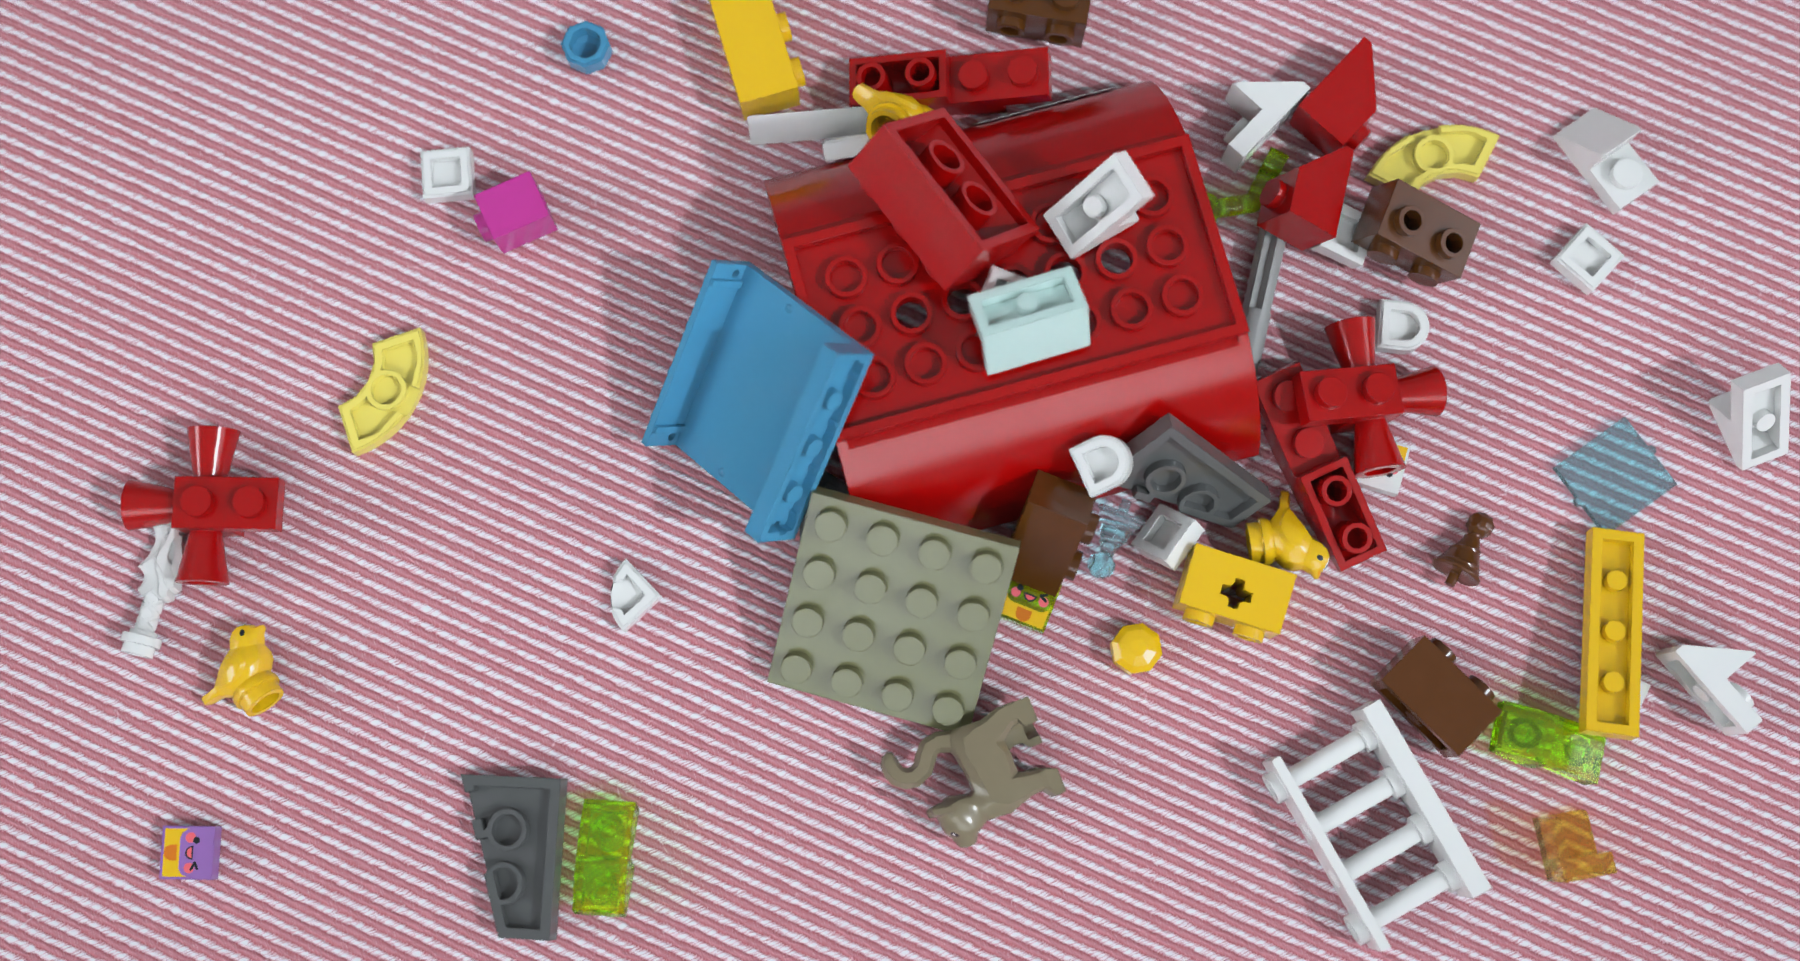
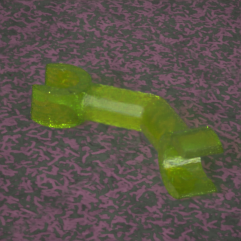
(1250, 201)

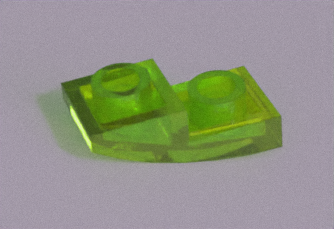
(1547, 742)
(604, 858)

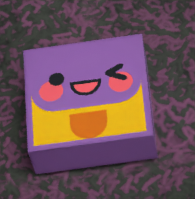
(190, 852)

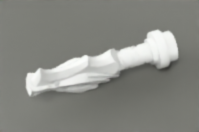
(157, 588)

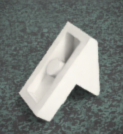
(1263, 111)
(1605, 159)
(1099, 205)
(1755, 416)
(1704, 676)

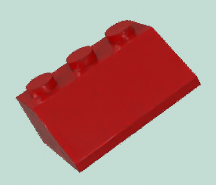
(941, 196)

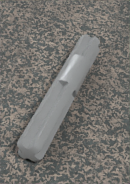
(1261, 290)

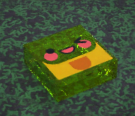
(1028, 607)

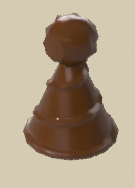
(1463, 558)

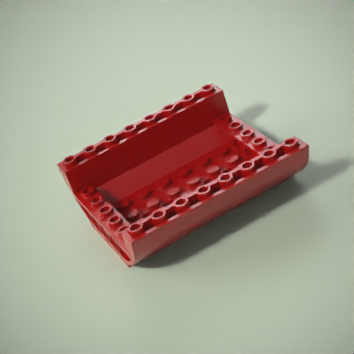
(1162, 335)

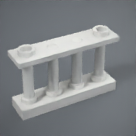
(1426, 825)

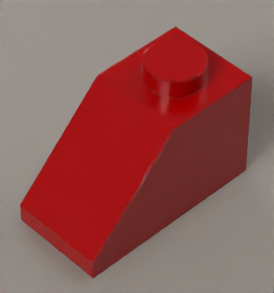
(1340, 104)
(1307, 201)

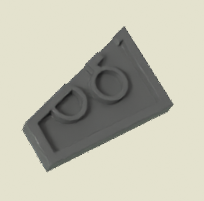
(1190, 472)
(522, 848)

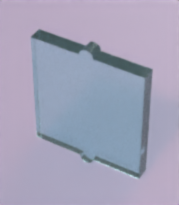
(1614, 475)

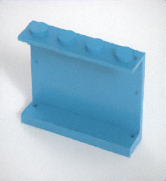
(759, 394)

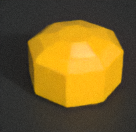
(1135, 648)

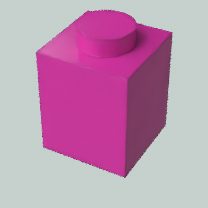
(513, 213)

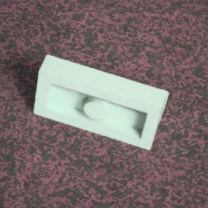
(1030, 319)

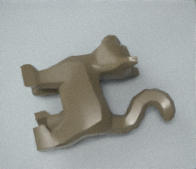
(987, 763)

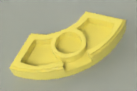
(1435, 155)
(389, 394)

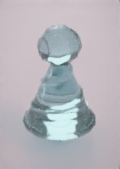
(1115, 530)

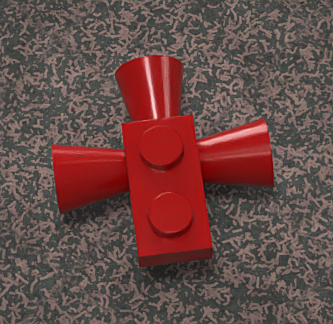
(1366, 396)
(207, 505)

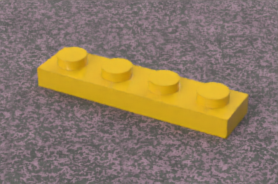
(1612, 634)

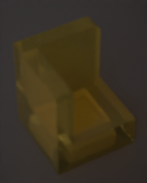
(1570, 848)

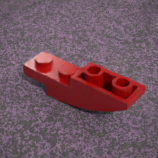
(959, 83)
(1317, 474)

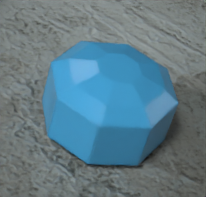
(586, 47)

